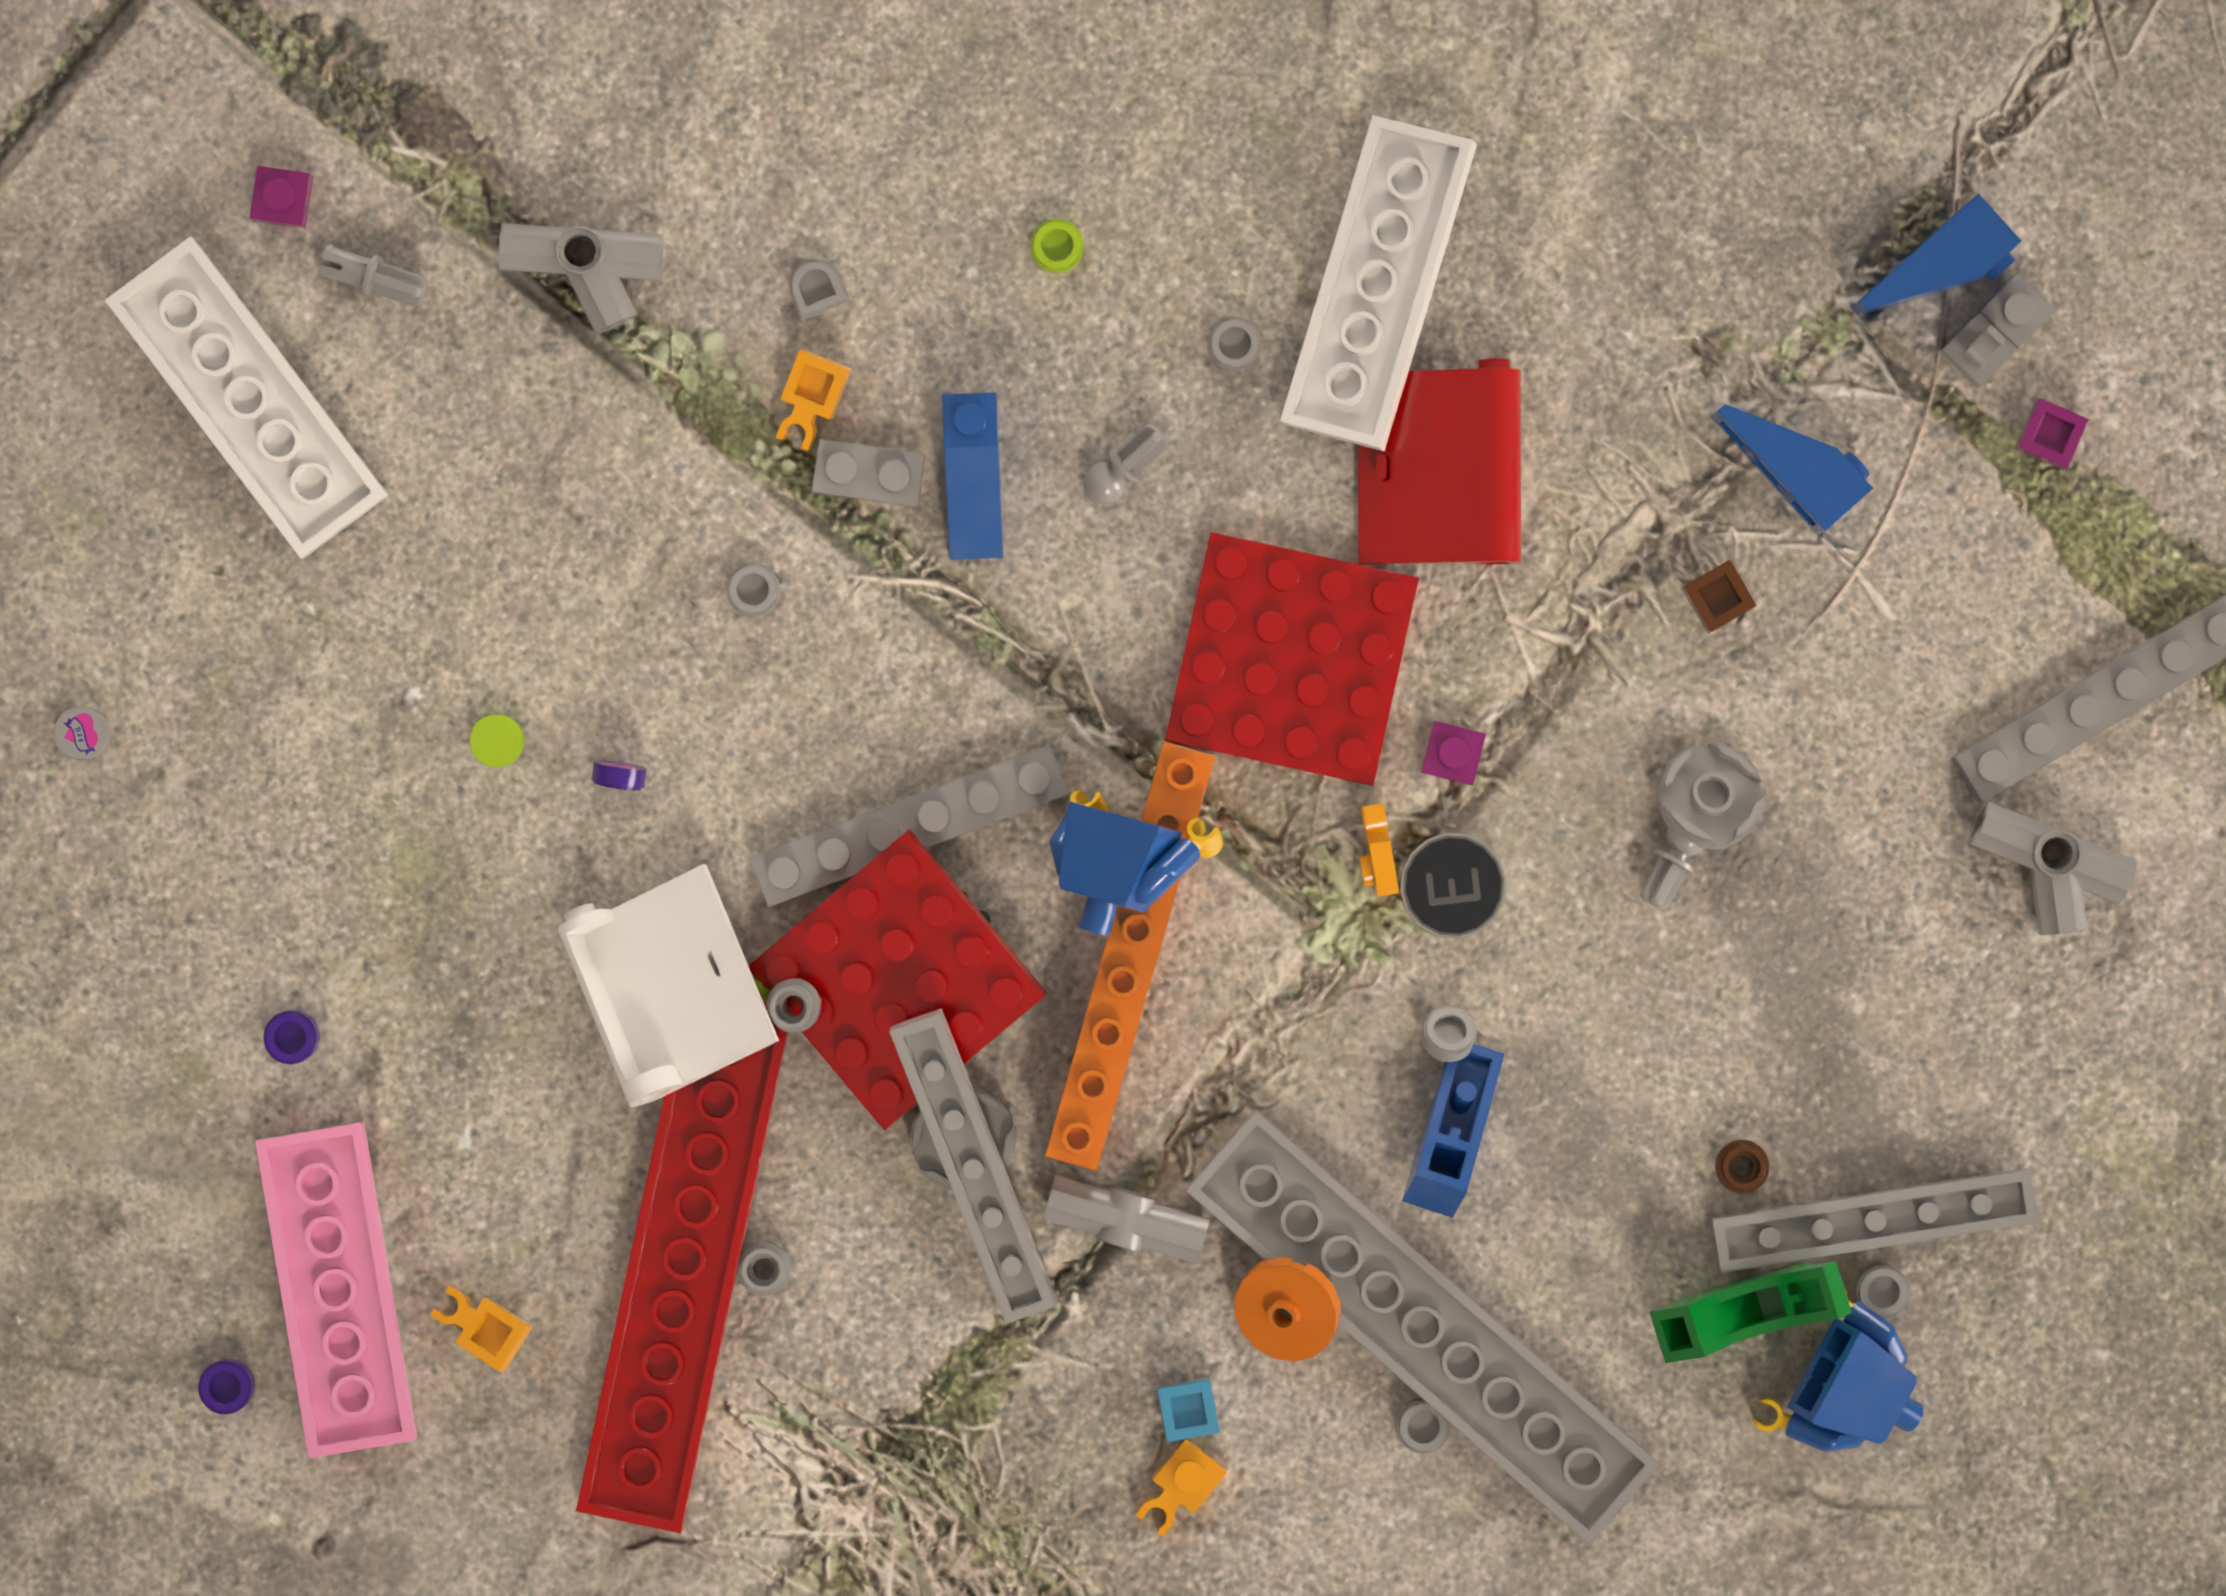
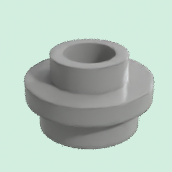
(780, 1013)
(757, 1284)

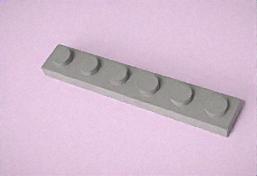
(2095, 702)
(930, 815)
(973, 1165)
(1874, 1220)

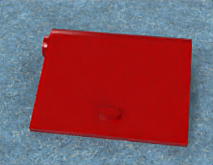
(1450, 472)

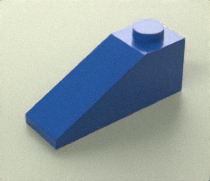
(1954, 256)
(1806, 472)
(973, 475)
(1453, 1132)

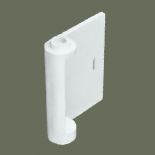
(658, 990)

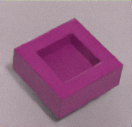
(281, 197)
(2051, 434)
(1453, 753)

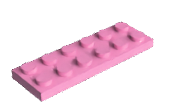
(336, 1290)

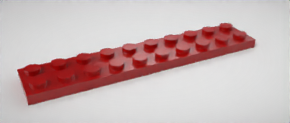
(679, 1293)

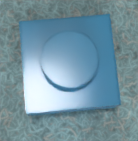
(1188, 1409)

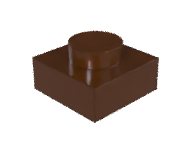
(1718, 596)

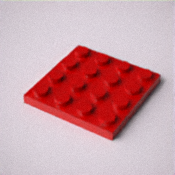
(1292, 659)
(890, 951)

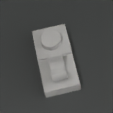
(1997, 330)

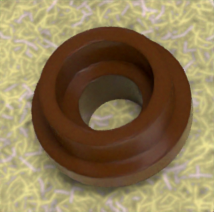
(1758, 1170)

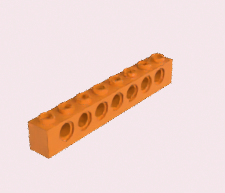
(1124, 976)

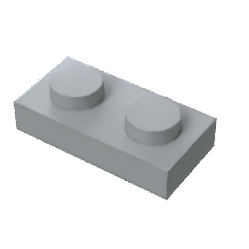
(868, 473)

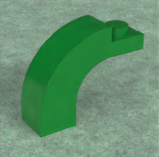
(1749, 1308)

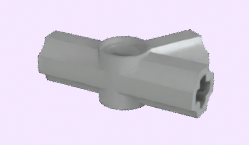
(598, 283)
(2056, 887)

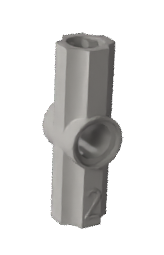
(1126, 1218)

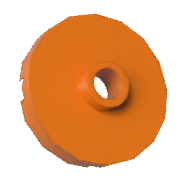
(1300, 1291)

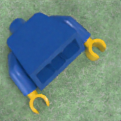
(1121, 858)
(1851, 1387)

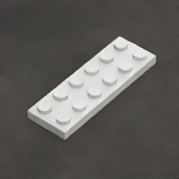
(1378, 282)
(246, 397)

